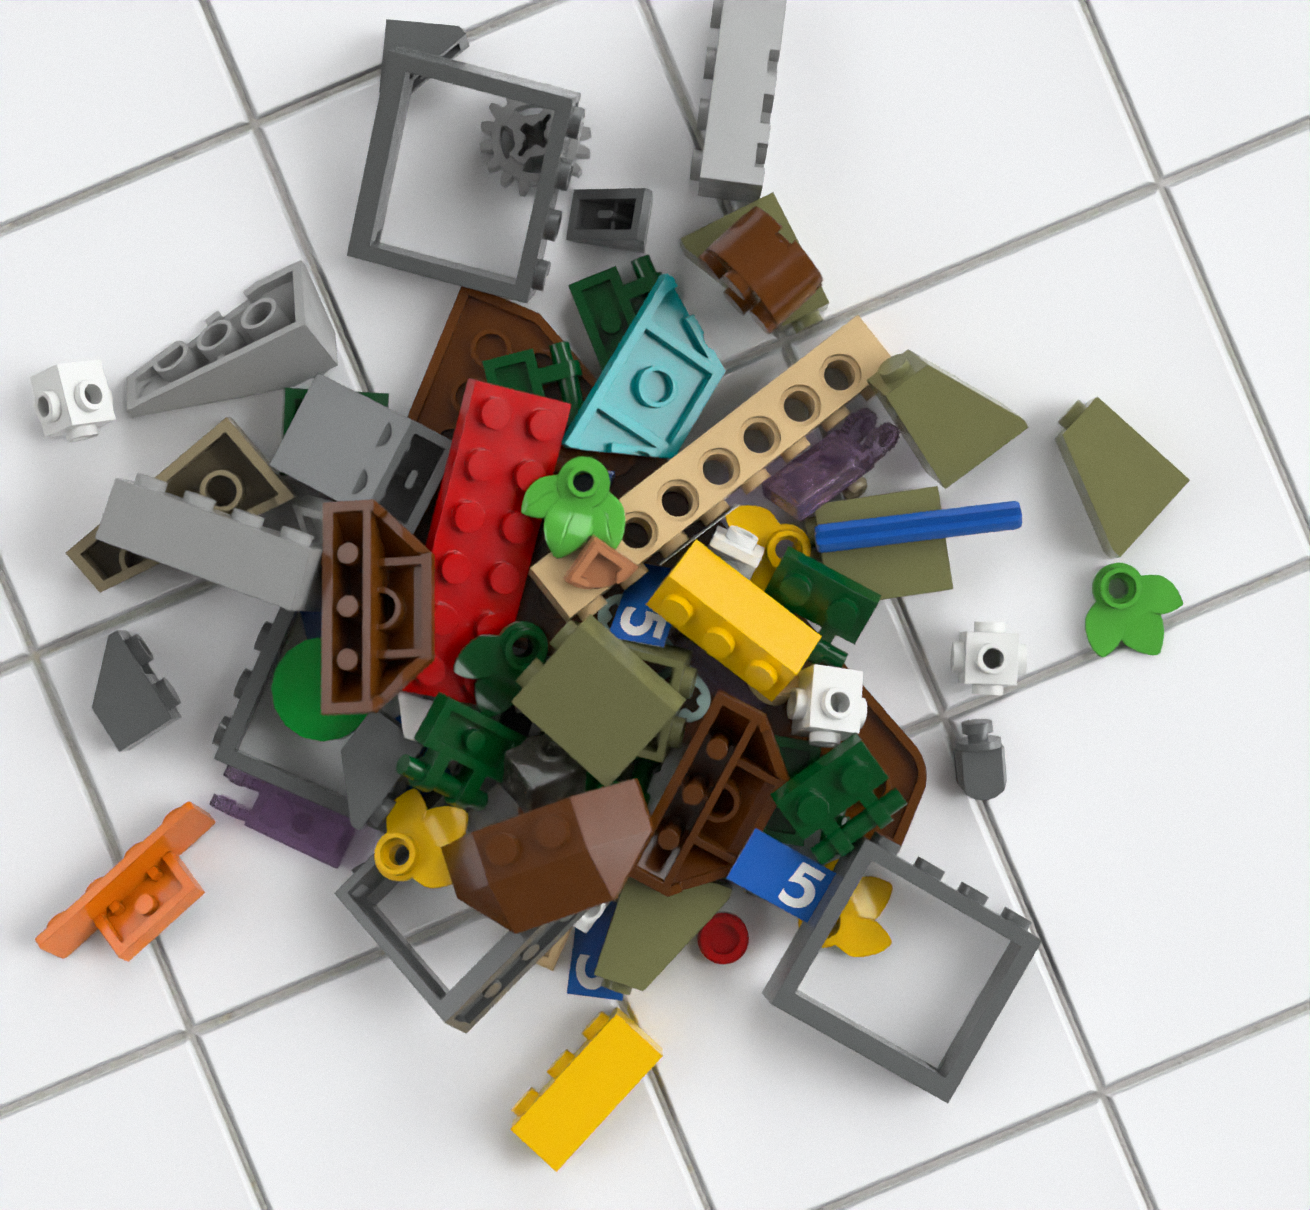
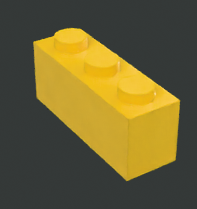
(734, 620)
(584, 1087)

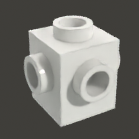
(73, 399)
(969, 652)
(827, 705)

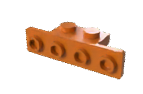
(136, 895)

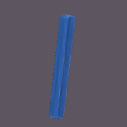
(918, 526)

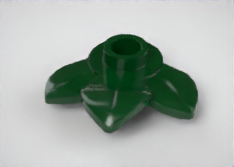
(496, 666)

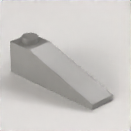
(257, 348)

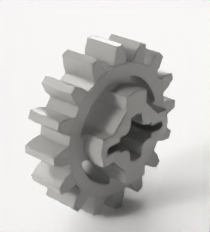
(520, 157)

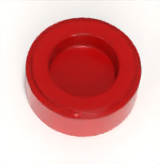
(723, 938)

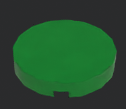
(298, 696)

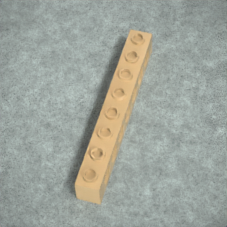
(849, 349)

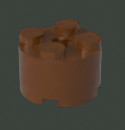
(762, 269)

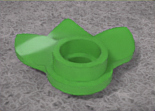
(574, 514)
(1134, 616)

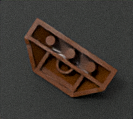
(373, 607)
(713, 799)
(552, 857)

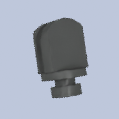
(980, 761)

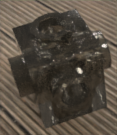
(541, 773)

